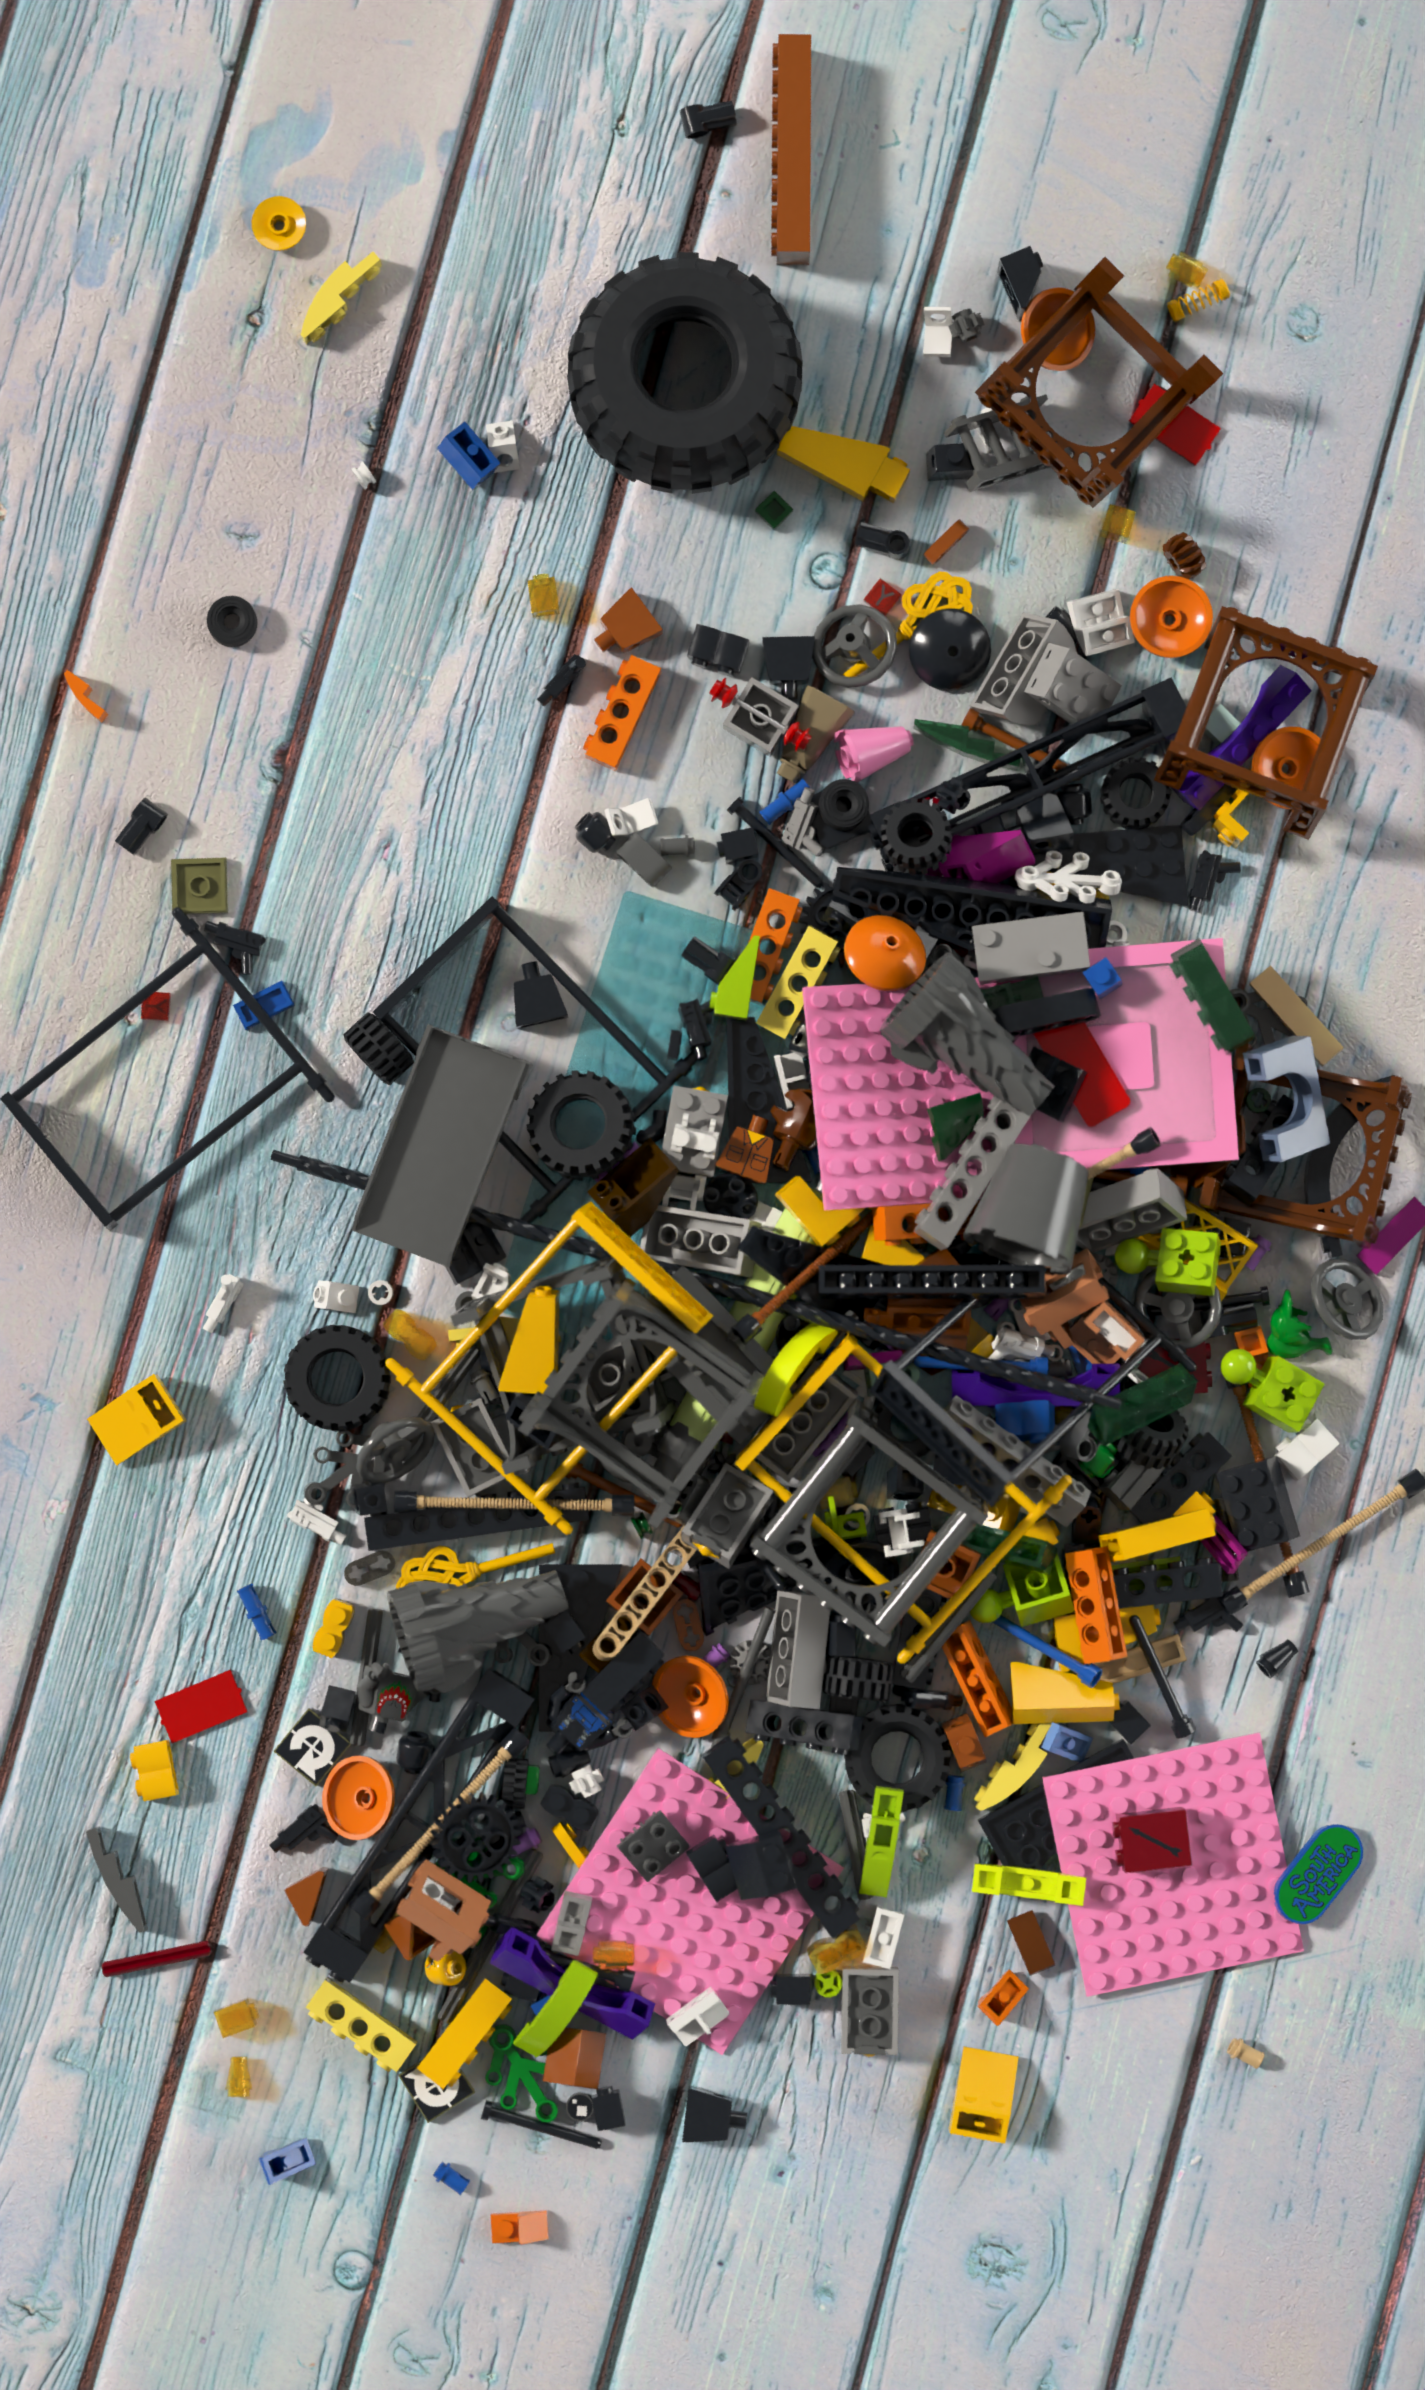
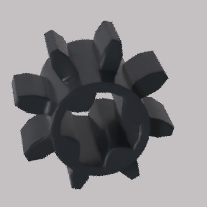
(953, 795)
(537, 1895)

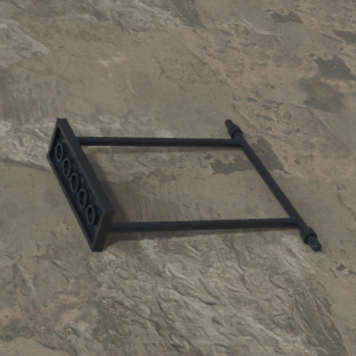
(189, 928)
(446, 951)
(960, 1449)

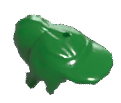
(1289, 1335)

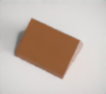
(955, 1571)
(662, 1606)
(306, 1894)
(408, 1937)
(575, 2058)

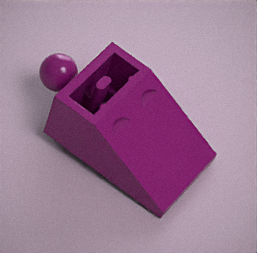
(986, 857)

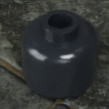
(1075, 802)
(594, 832)
(414, 1751)

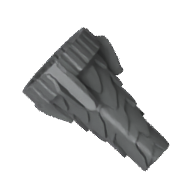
(951, 1022)
(448, 1624)

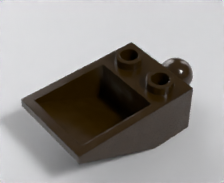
(635, 1187)

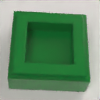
(533, 1779)

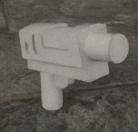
(799, 828)

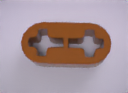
(946, 542)
(681, 1626)

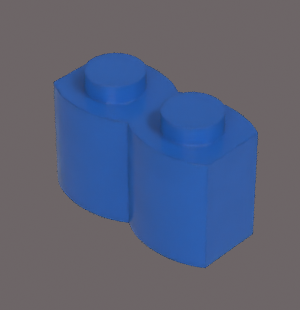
(1027, 1420)

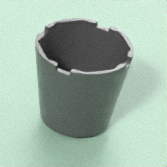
(1031, 1209)

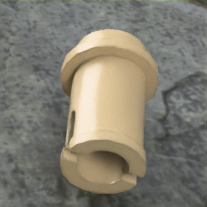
(1245, 2053)

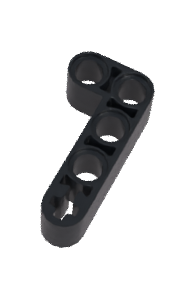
(1048, 1012)

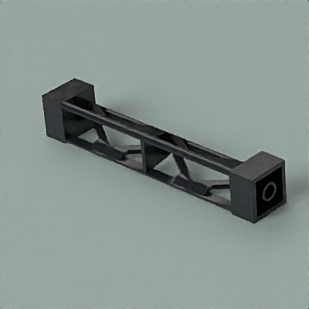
(1162, 709)
(335, 1947)

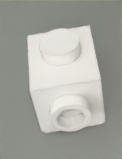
(493, 1280)
(336, 1296)

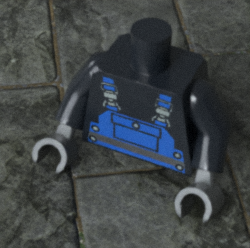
(579, 1721)

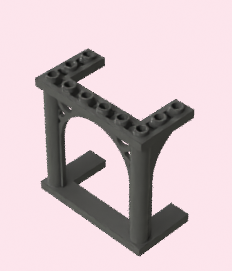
(654, 1406)
(554, 1414)
(876, 1620)

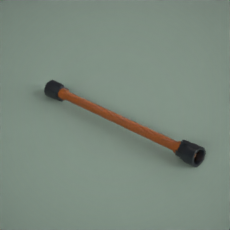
(750, 1325)
(1294, 1580)

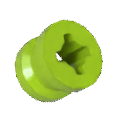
(831, 1985)

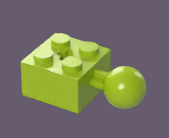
(1175, 1247)
(1265, 1395)
(1033, 1594)

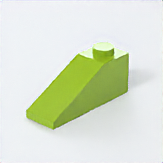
(735, 989)

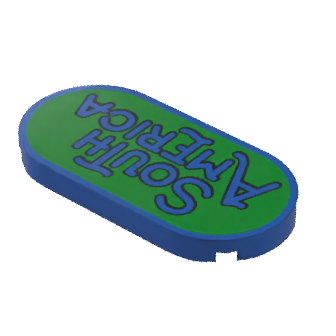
(1318, 1874)

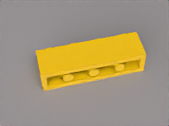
(464, 2033)

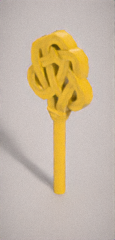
(946, 589)
(474, 1569)

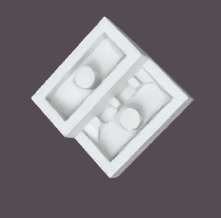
(1100, 622)

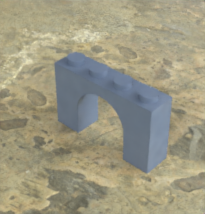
(1307, 1124)

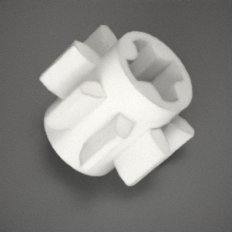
(586, 1781)

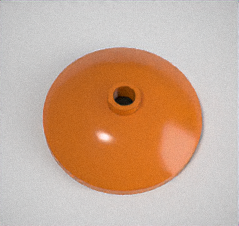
(1074, 346)
(1175, 598)
(1290, 746)
(879, 963)
(688, 1711)
(347, 1797)

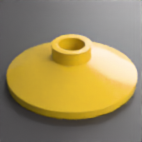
(278, 210)

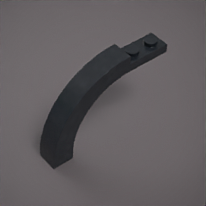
(1320, 1162)

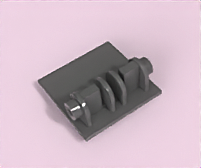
(653, 1845)

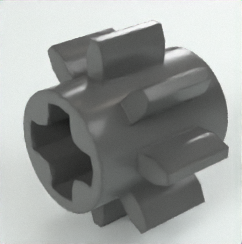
(966, 325)

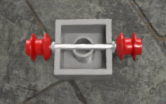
(760, 716)

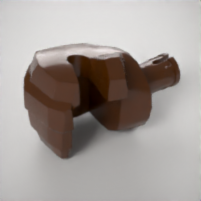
(795, 1127)

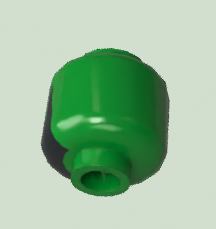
(1103, 1461)

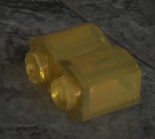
(405, 1329)
(829, 1953)

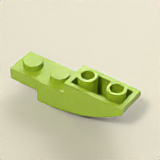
(881, 1841)

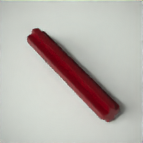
(156, 1958)

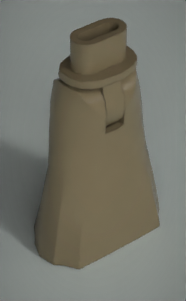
(824, 718)

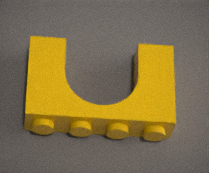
(810, 1213)

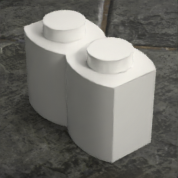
(1305, 1449)

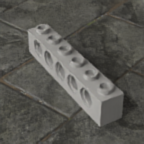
(929, 1224)
(1006, 1447)

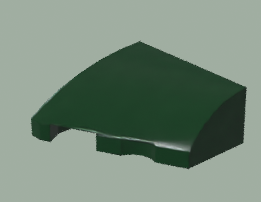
(954, 1122)

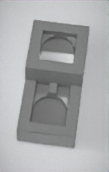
(571, 1923)

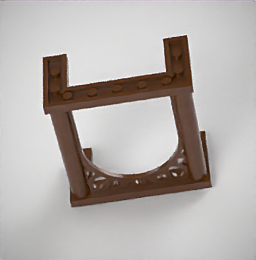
(1008, 377)
(1183, 753)
(1360, 1228)

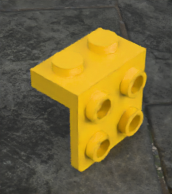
(1228, 828)

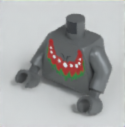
(387, 1695)

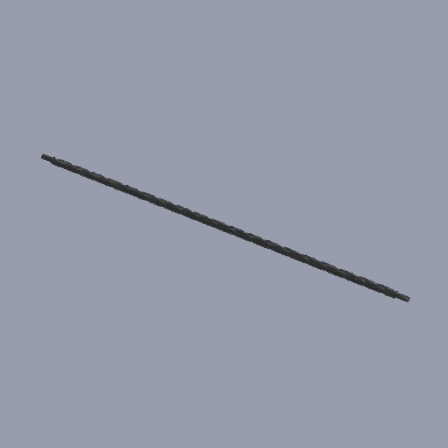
(747, 1295)

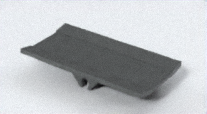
(717, 1332)

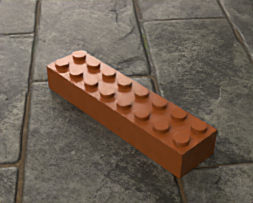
(793, 143)

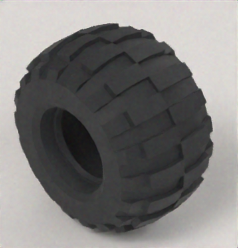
(700, 444)

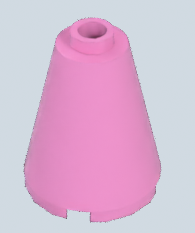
(870, 749)

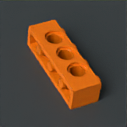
(610, 754)
(774, 904)
(889, 1219)
(1095, 1605)
(978, 1679)

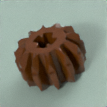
(1184, 556)

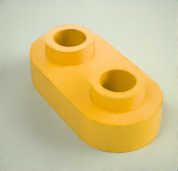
(566, 1837)

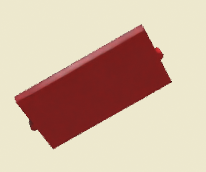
(1187, 434)
(201, 1706)

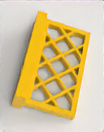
(1153, 1243)

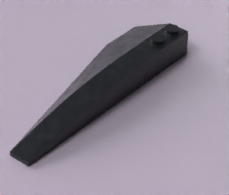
(953, 905)

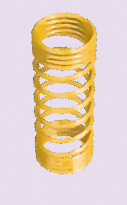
(1221, 289)

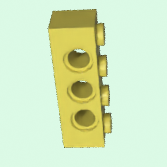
(812, 940)
(332, 1993)

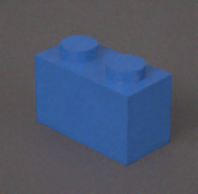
(468, 455)

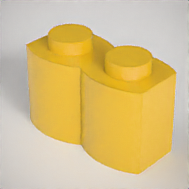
(331, 1635)
(155, 1770)

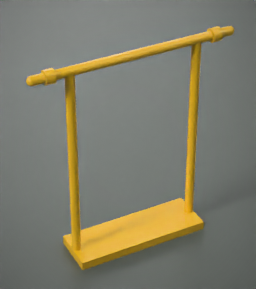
(642, 1268)
(775, 1424)

